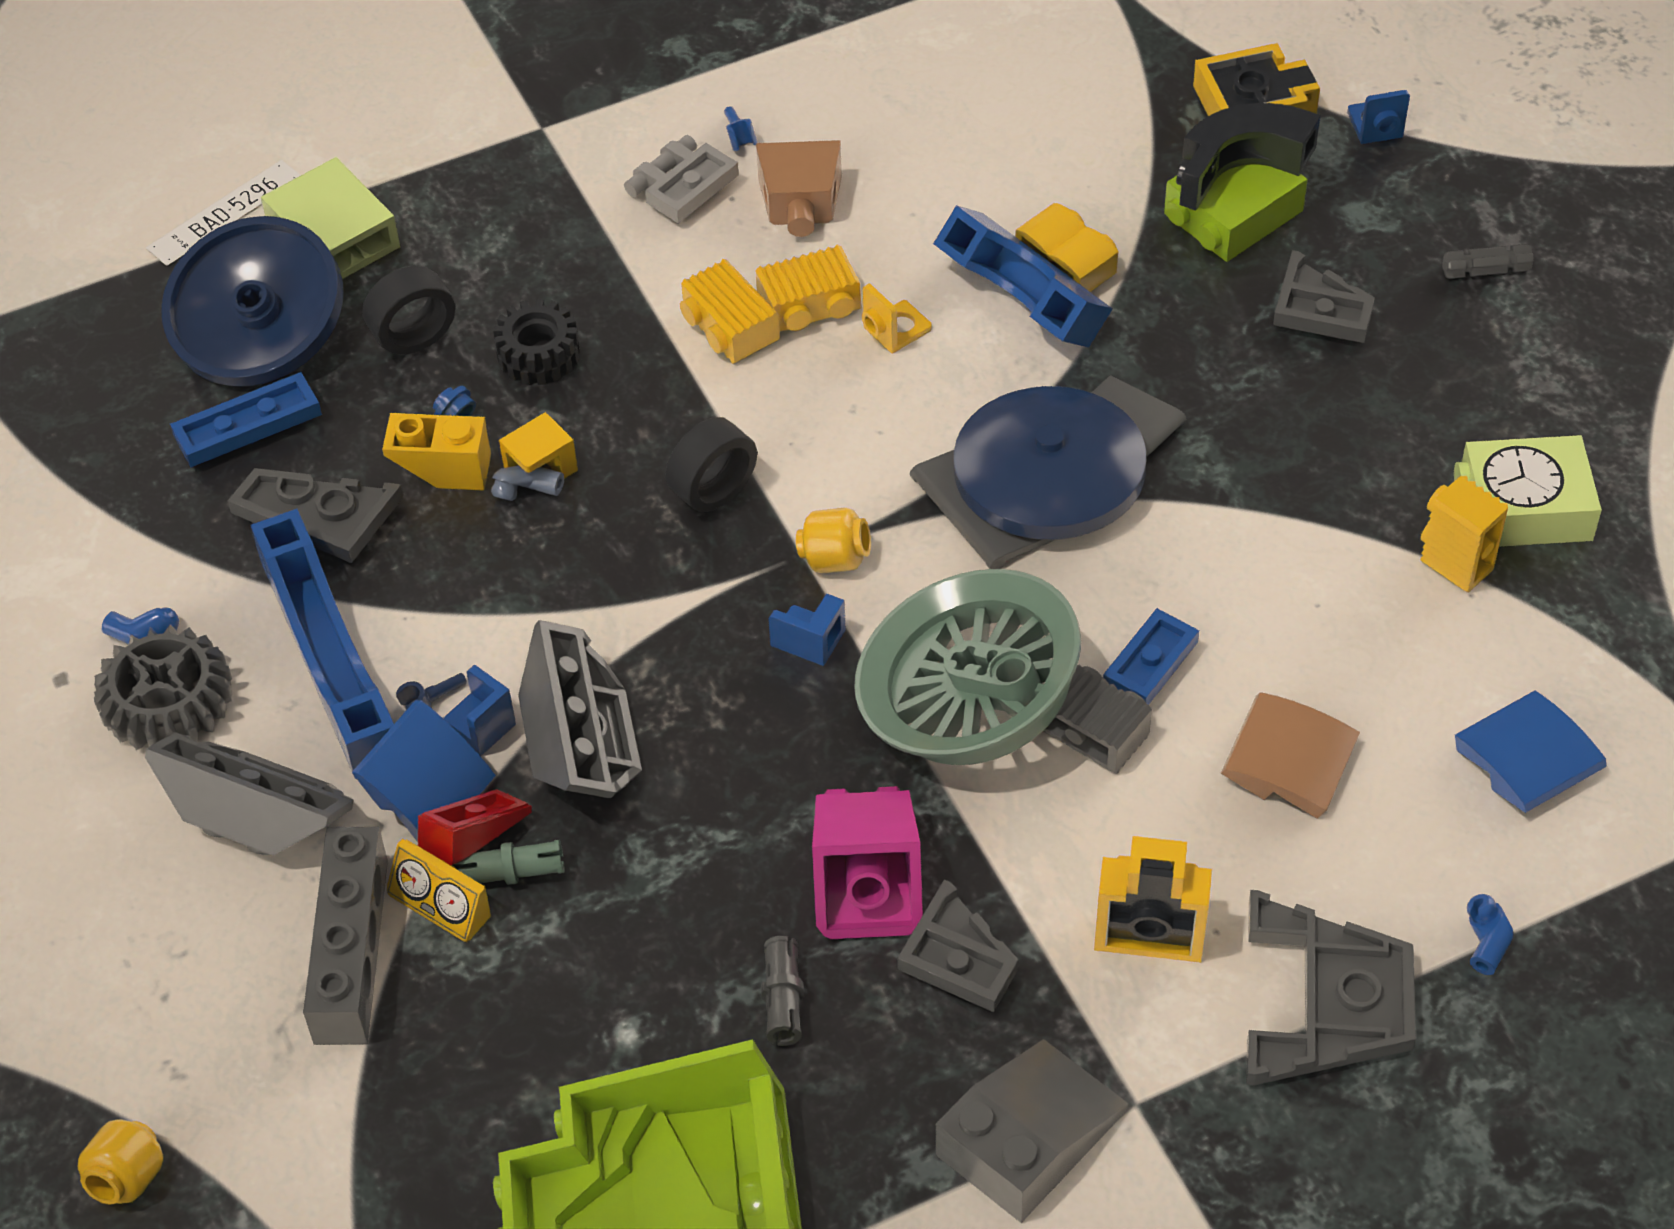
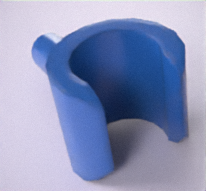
(739, 130)

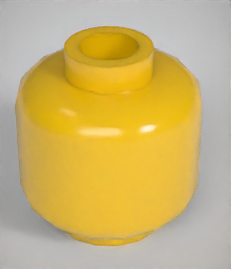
(834, 540)
(120, 1162)

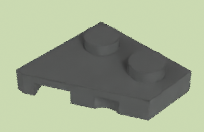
(1322, 303)
(958, 952)

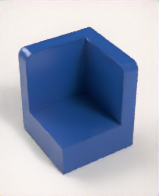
(808, 632)
(484, 713)

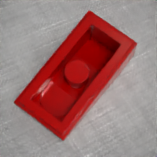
(469, 824)

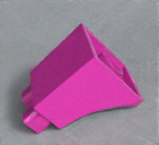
(866, 864)

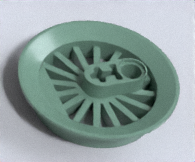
(905, 683)

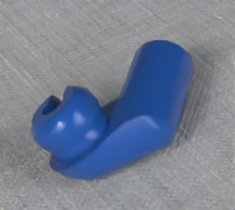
(121, 627)

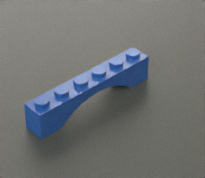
(321, 635)

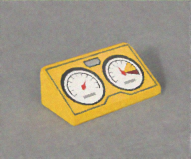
(437, 891)

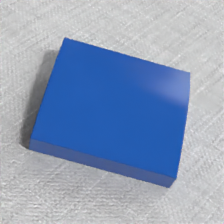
(1530, 751)
(421, 767)

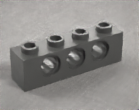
(346, 936)

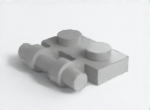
(689, 184)

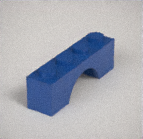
(999, 256)

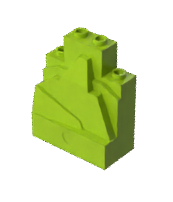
(661, 1149)

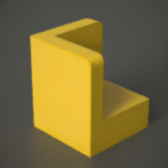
(537, 444)

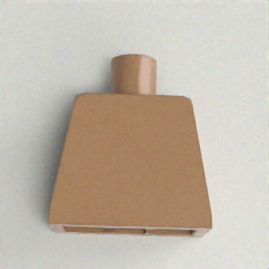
(799, 182)

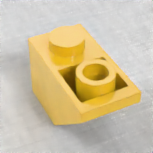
(440, 448)

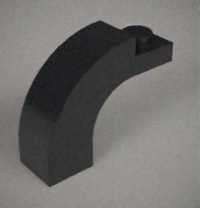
(1241, 136)

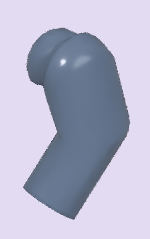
(541, 480)

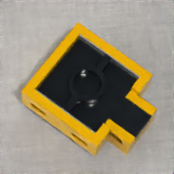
(1254, 77)
(1153, 902)

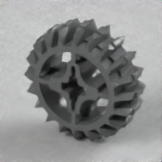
(161, 676)

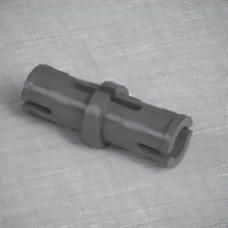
(782, 991)

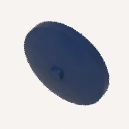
(252, 301)
(1049, 462)

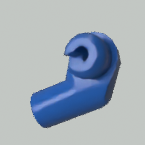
(1492, 931)

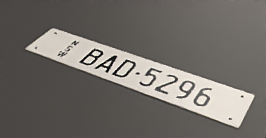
(224, 211)

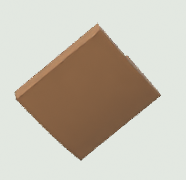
(1290, 753)

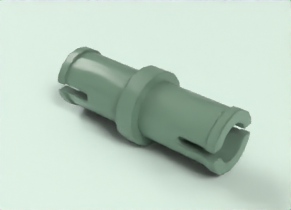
(514, 862)

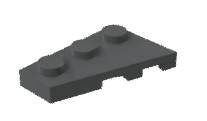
(336, 515)

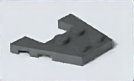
(1354, 994)

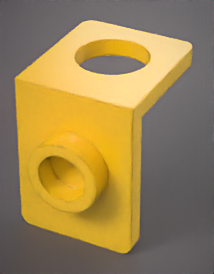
(881, 320)

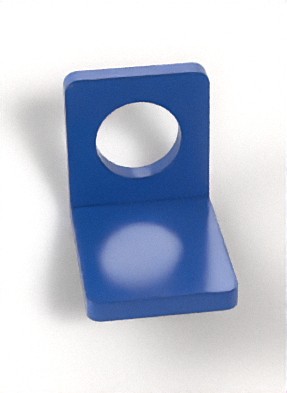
(1382, 116)

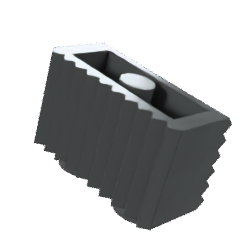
(1101, 720)

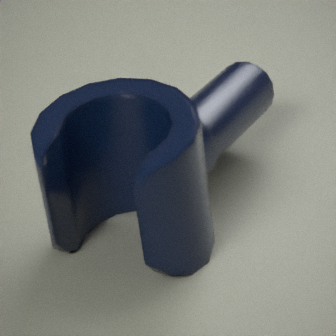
(415, 691)

